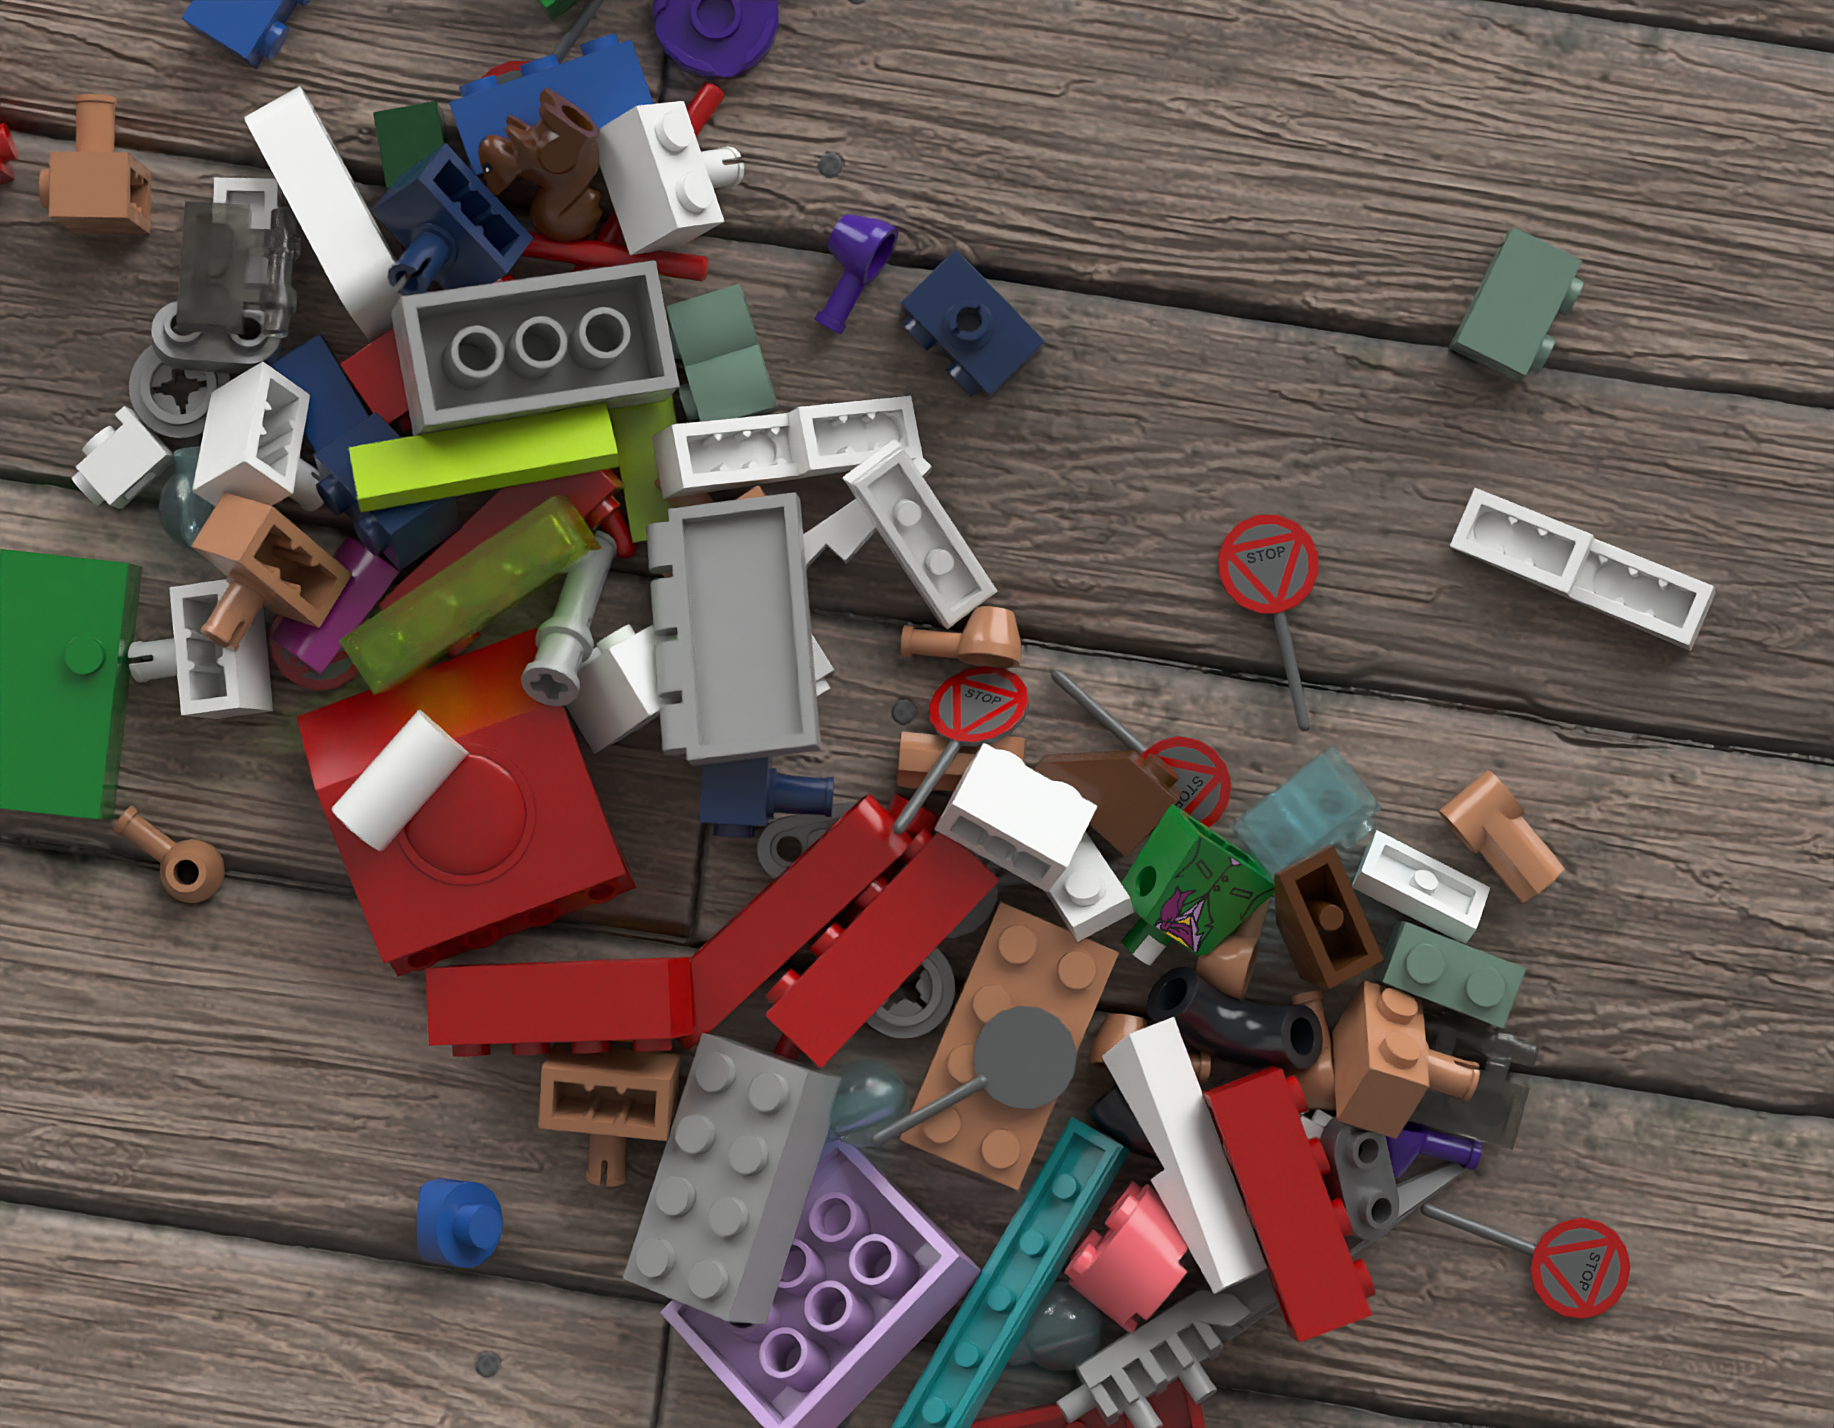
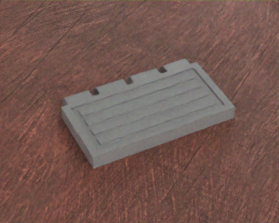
(740, 630)

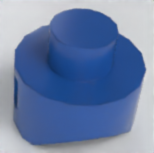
(457, 1222)

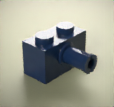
(448, 226)
(970, 327)
(395, 532)
(750, 791)

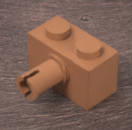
(96, 186)
(266, 566)
(1387, 1063)
(611, 1099)

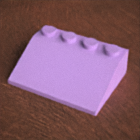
(850, 1303)

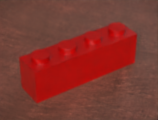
(589, 492)
(881, 947)
(559, 1003)
(1289, 1204)

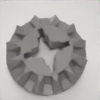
(163, 411)
(910, 1018)

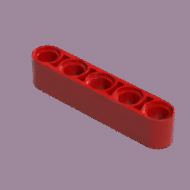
(790, 912)

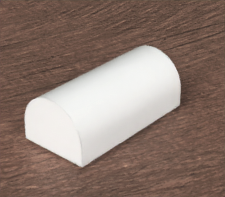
(399, 781)

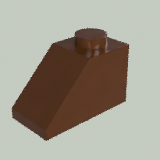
(1123, 785)
(1323, 920)

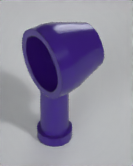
(863, 250)
(1417, 1140)

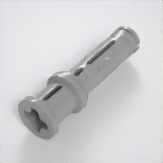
(566, 637)

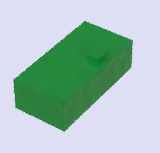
(64, 680)

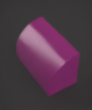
(369, 581)

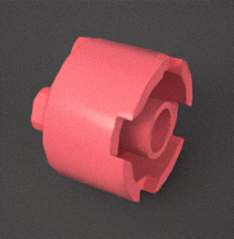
(1133, 1260)

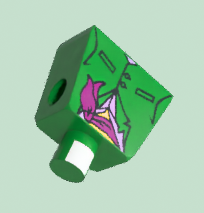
(1190, 888)

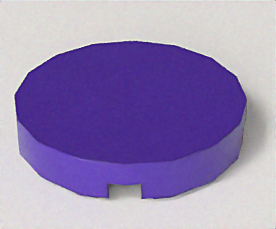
(716, 35)

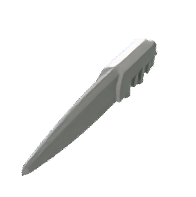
(1191, 1330)

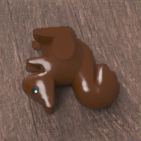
(555, 155)

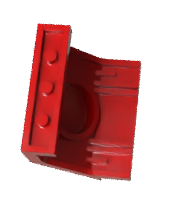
(500, 840)

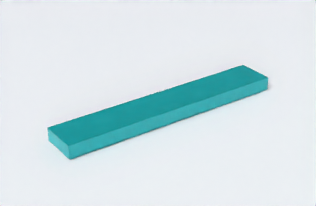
(1014, 1280)

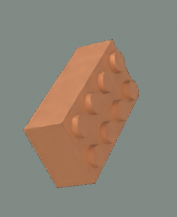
(1016, 964)

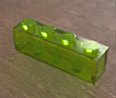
(470, 594)

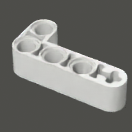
(328, 208)

